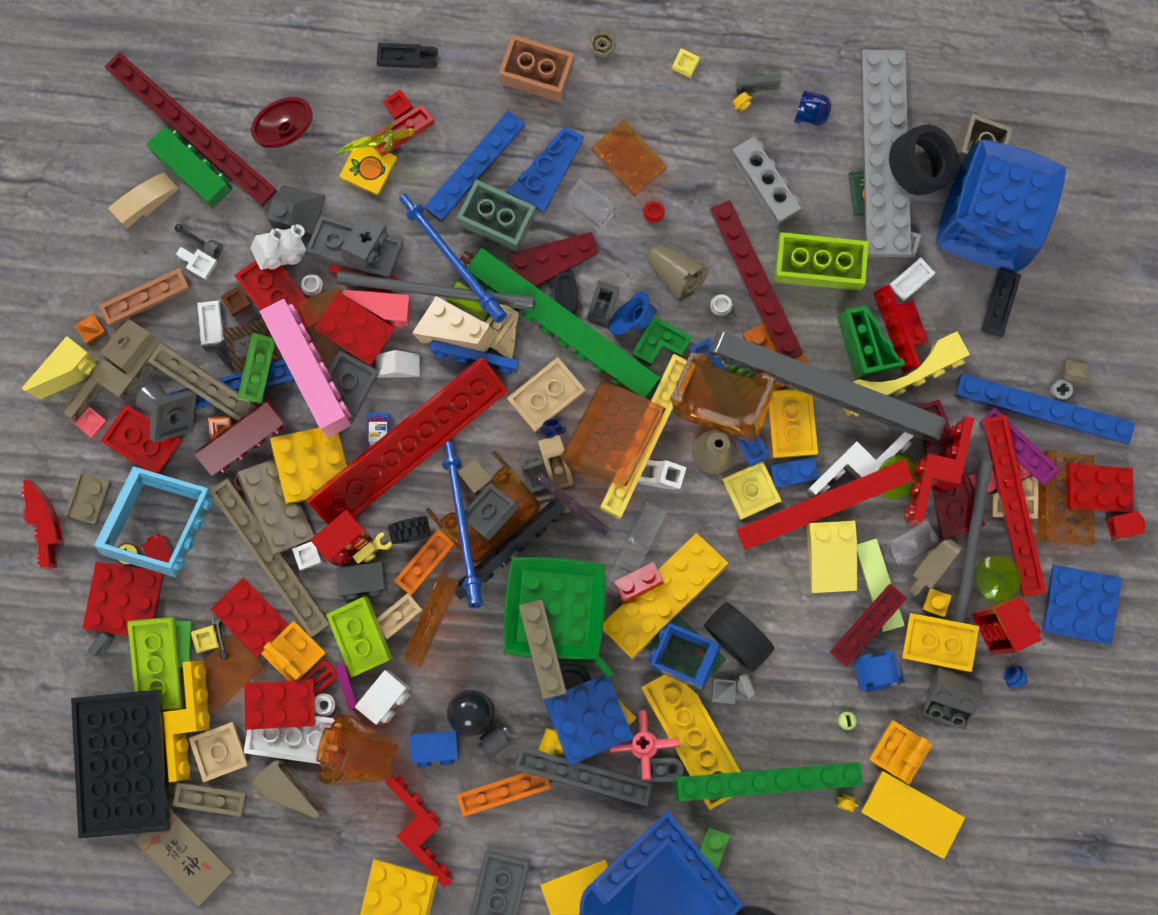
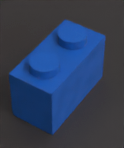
(434, 747)

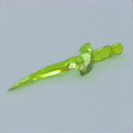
(372, 141)

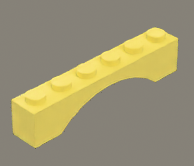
(943, 354)

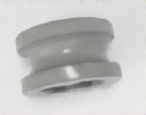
(1067, 385)

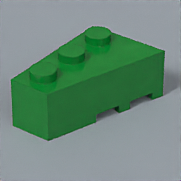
(866, 345)

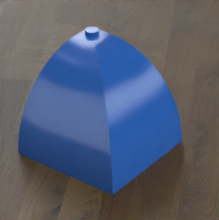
(660, 877)

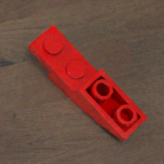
(42, 515)

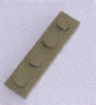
(542, 649)

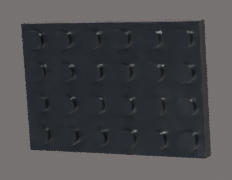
(120, 764)

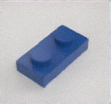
(794, 472)

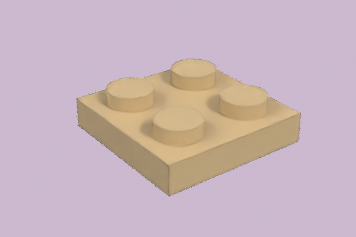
(218, 751)

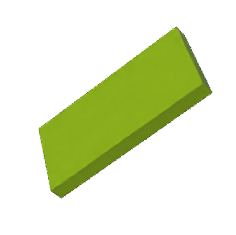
(156, 659)

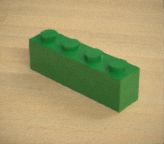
(189, 167)

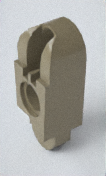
(933, 565)

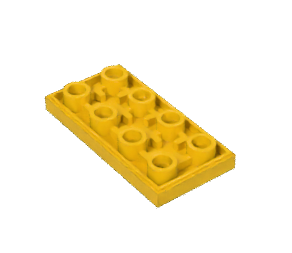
(912, 814)

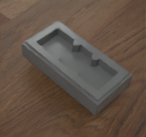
(758, 82)

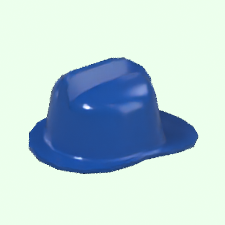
(633, 314)

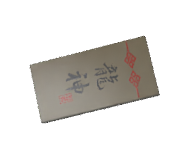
(185, 859)

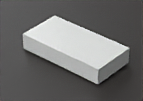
(912, 279)
(210, 323)

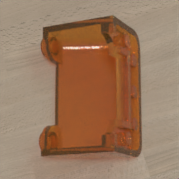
(722, 398)

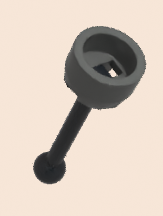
(211, 248)

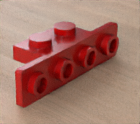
(902, 326)

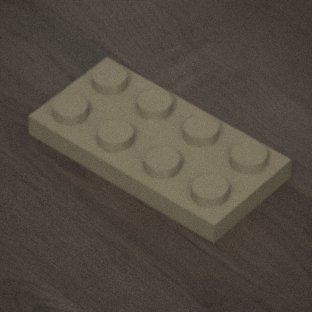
(280, 523)

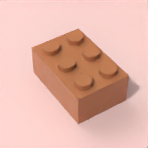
(536, 68)

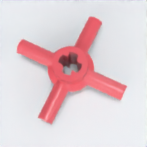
(651, 748)

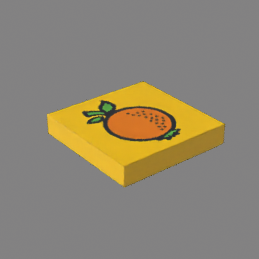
(368, 169)

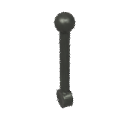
(224, 654)

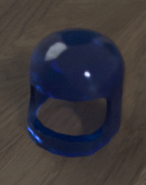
(813, 108)

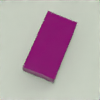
(347, 686)

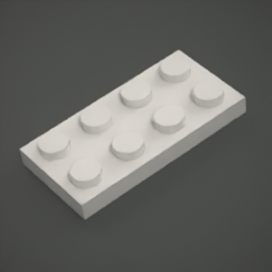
(288, 743)

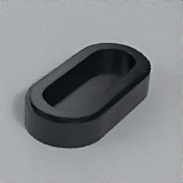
(566, 291)

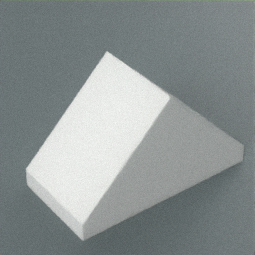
(398, 364)

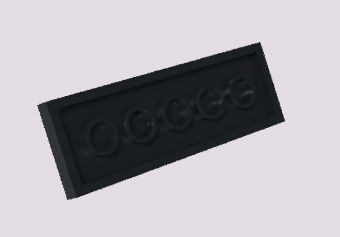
(516, 542)

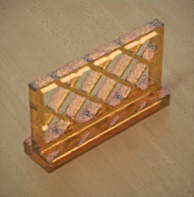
(1047, 506)

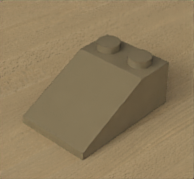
(284, 787)

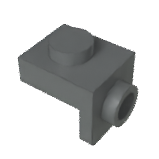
(531, 470)

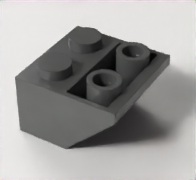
(952, 697)

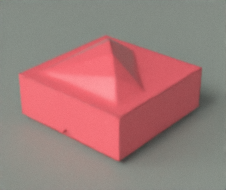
(91, 422)

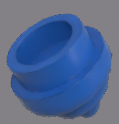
(1015, 676)

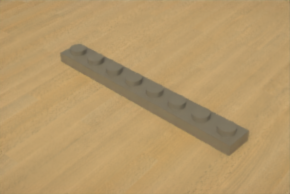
(274, 566)

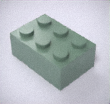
(496, 215)

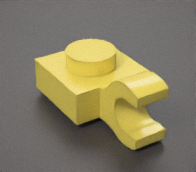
(367, 553)

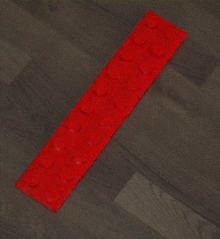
(409, 443)

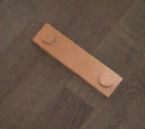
(144, 297)

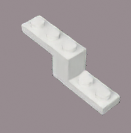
(858, 463)

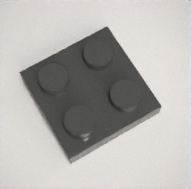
(490, 511)

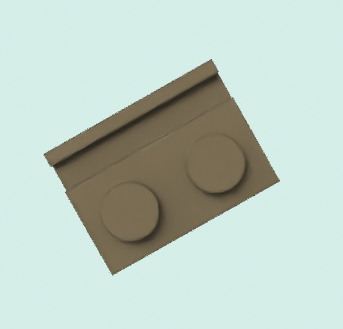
(88, 498)

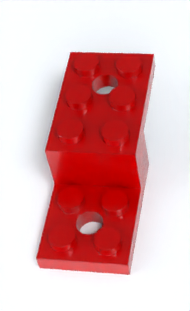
(938, 471)

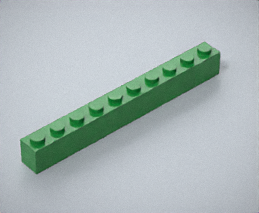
(566, 326)

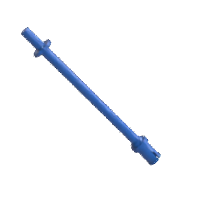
(488, 301)
(472, 583)

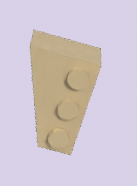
(454, 327)

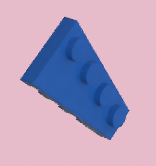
(545, 174)

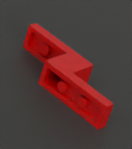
(419, 830)

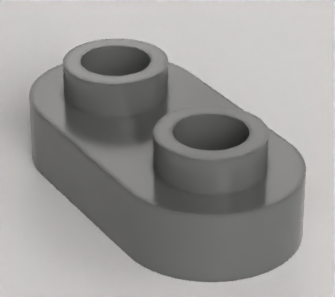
(660, 768)

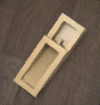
(143, 199)

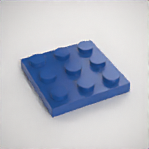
(1081, 604)
(588, 719)

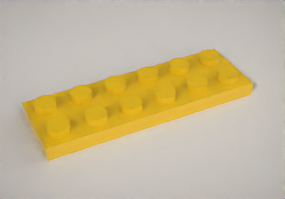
(684, 578)
(687, 719)

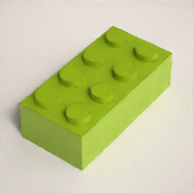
(821, 261)

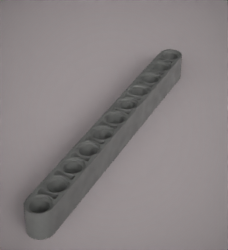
(828, 387)

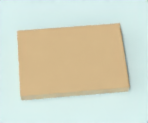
(546, 394)

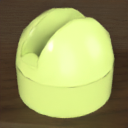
(842, 721)

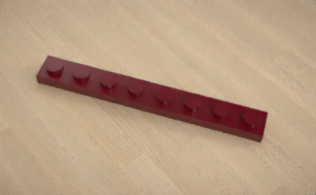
(755, 280)

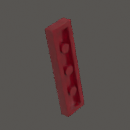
(868, 625)

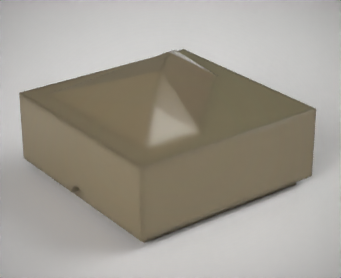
(1075, 372)

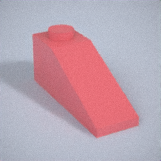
(390, 308)

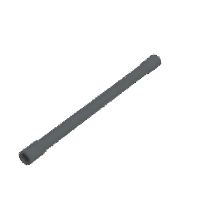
(356, 280)
(983, 479)

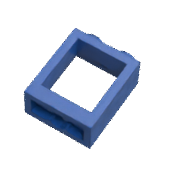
(707, 664)

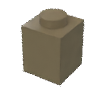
(475, 477)

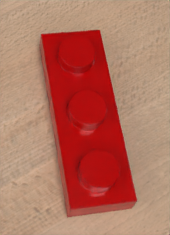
(417, 119)

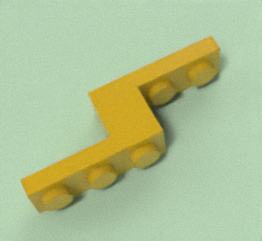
(187, 720)

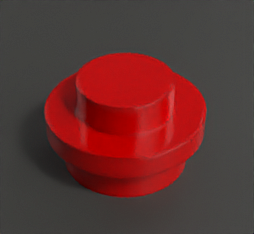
(653, 212)

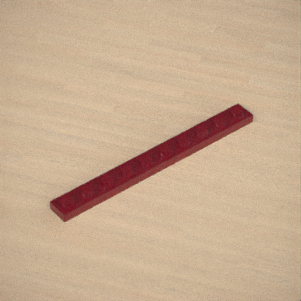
(191, 129)

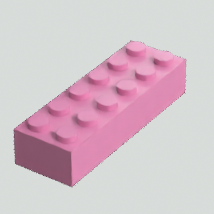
(303, 363)

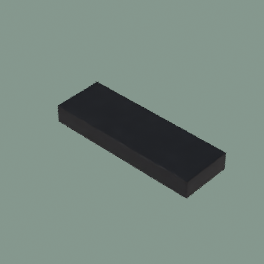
(1001, 302)

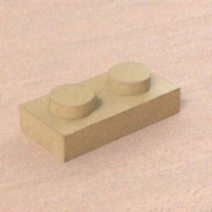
(398, 616)

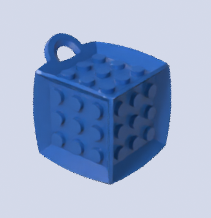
(1001, 206)

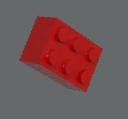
(341, 539)

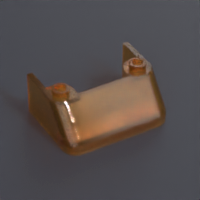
(511, 485)

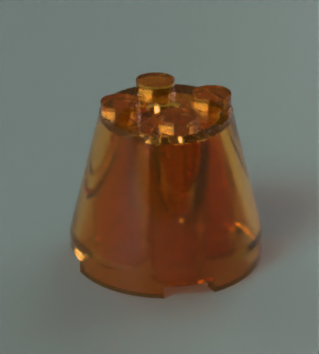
(354, 753)

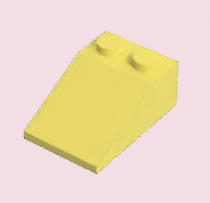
(62, 369)
(832, 556)

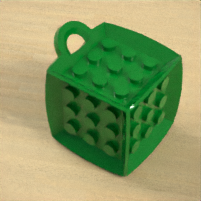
(572, 602)

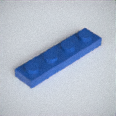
(465, 355)

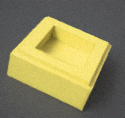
(685, 63)
(205, 639)

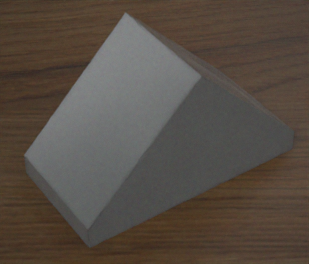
(603, 303)

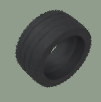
(940, 151)
(739, 636)

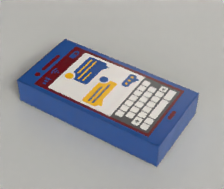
(377, 426)

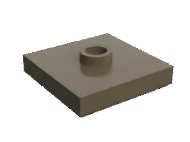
(127, 344)

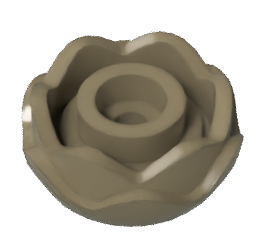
(599, 39)

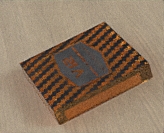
(238, 341)

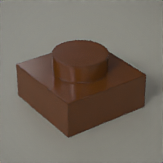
(236, 301)

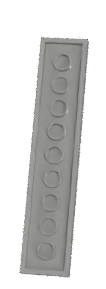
(883, 122)

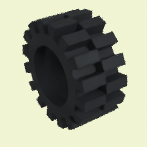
(409, 530)

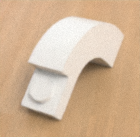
(663, 475)

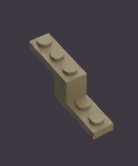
(112, 379)

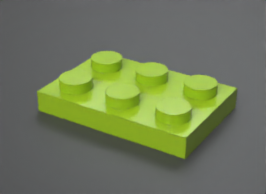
(359, 636)

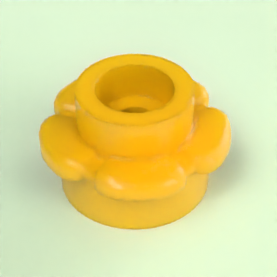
(742, 101)
(846, 803)

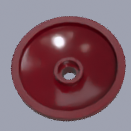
(282, 122)

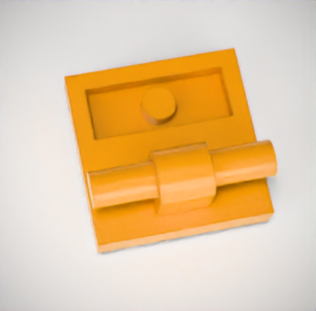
(293, 652)
(900, 752)

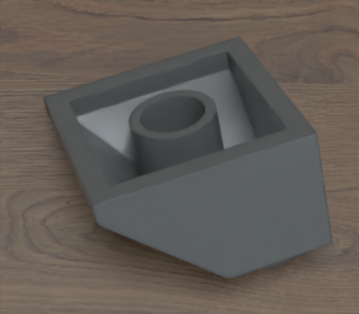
(294, 207)

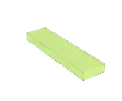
(876, 577)

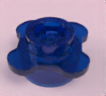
(552, 427)

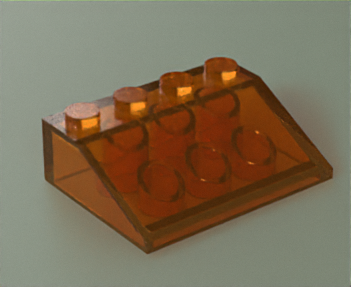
(612, 434)

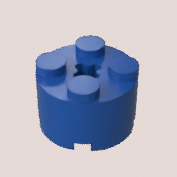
(879, 671)

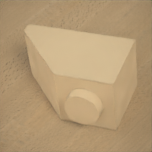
(556, 469)

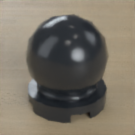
(470, 712)

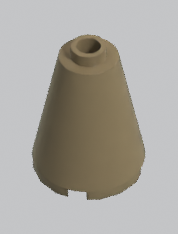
(677, 271)
(714, 452)

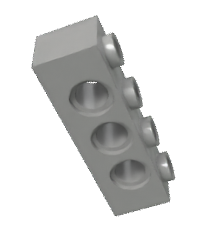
(765, 193)

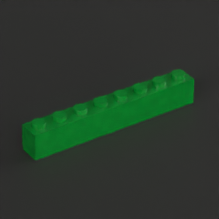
(767, 781)

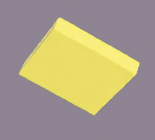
(751, 490)

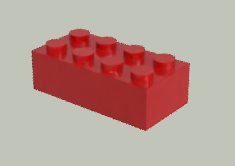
(1007, 626)

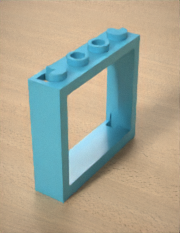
(122, 510)

